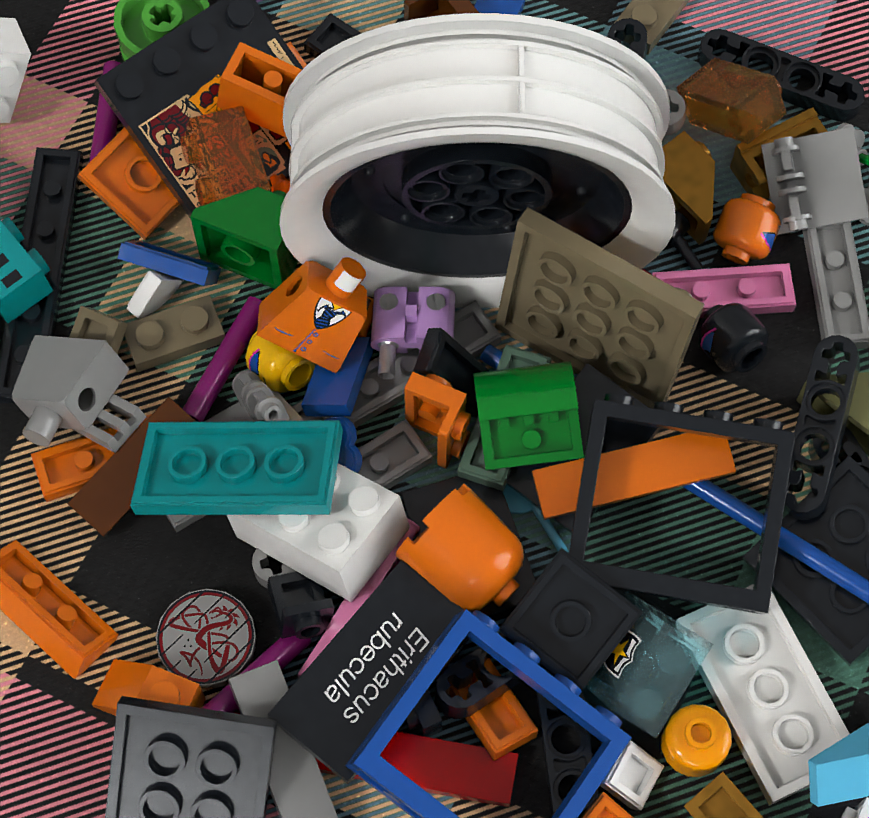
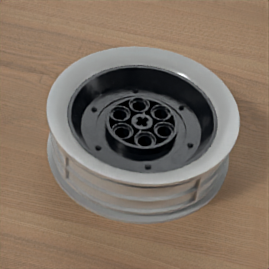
(445, 129)

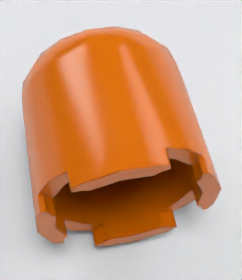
(466, 552)

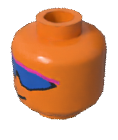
(747, 228)

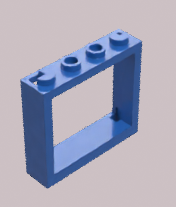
(524, 664)

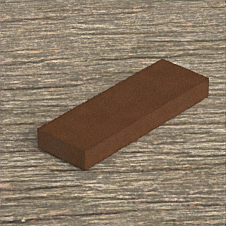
(110, 491)

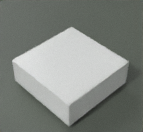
(632, 776)

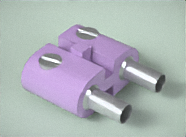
(403, 320)

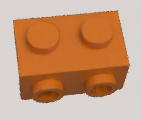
(440, 411)

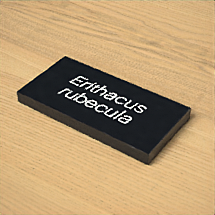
(364, 668)

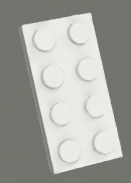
(767, 694)

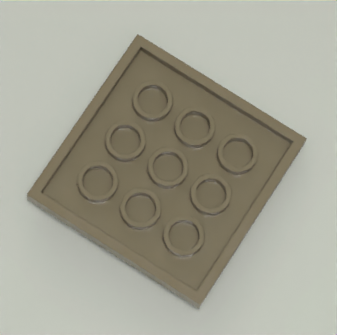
(595, 309)

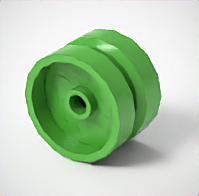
(146, 21)

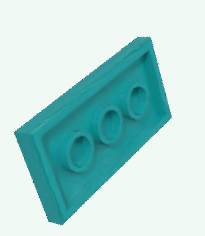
(238, 468)

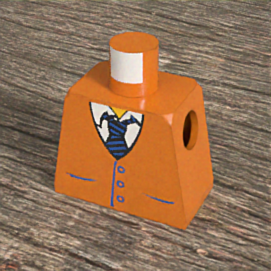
(316, 312)

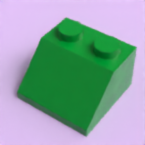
(245, 236)

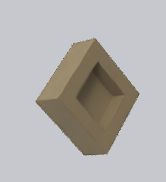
(99, 326)

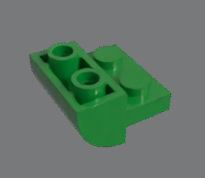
(528, 415)

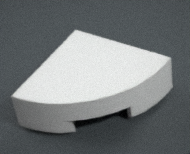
(153, 293)

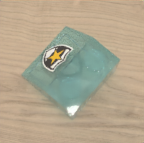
(649, 669)

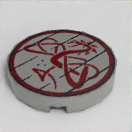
(206, 637)

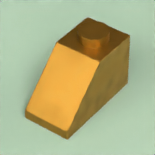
(690, 181)

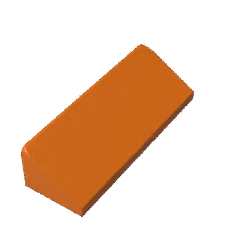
(50, 611)

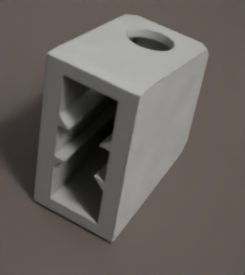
(65, 384)

